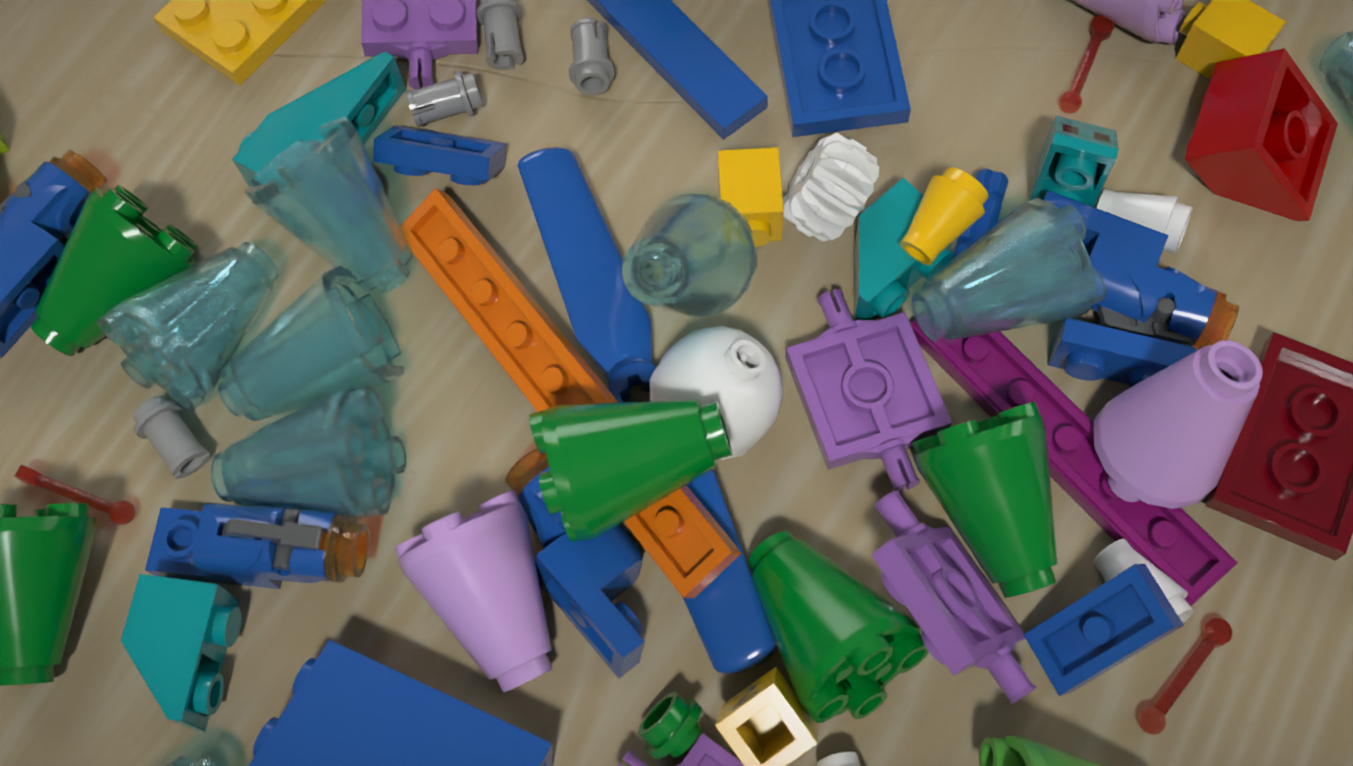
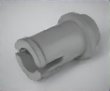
(501, 32)
(591, 68)
(445, 99)
(170, 436)

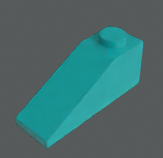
(360, 94)

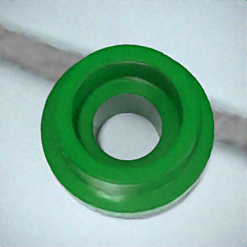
(671, 726)

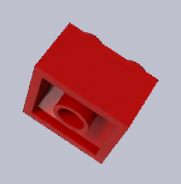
(1262, 135)

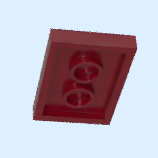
(1295, 451)

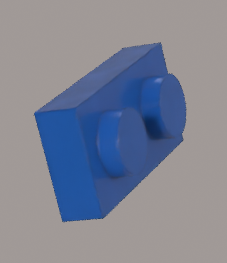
(419, 151)
(1111, 354)
(1103, 629)

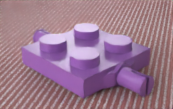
(419, 32)
(867, 390)
(949, 599)

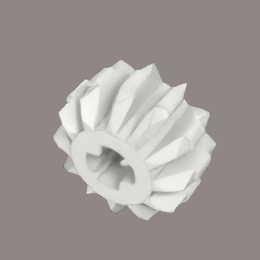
(830, 187)

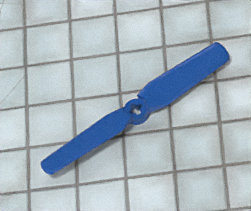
(618, 339)

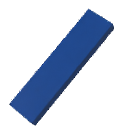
(687, 61)

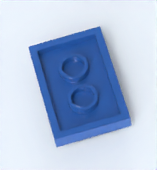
(838, 65)

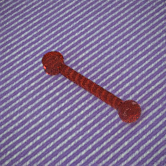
(1099, 30)
(120, 512)
(1214, 635)

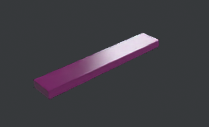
(1003, 379)

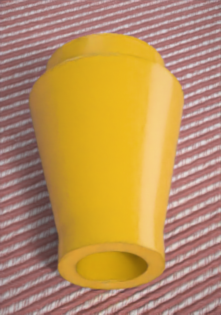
(945, 212)

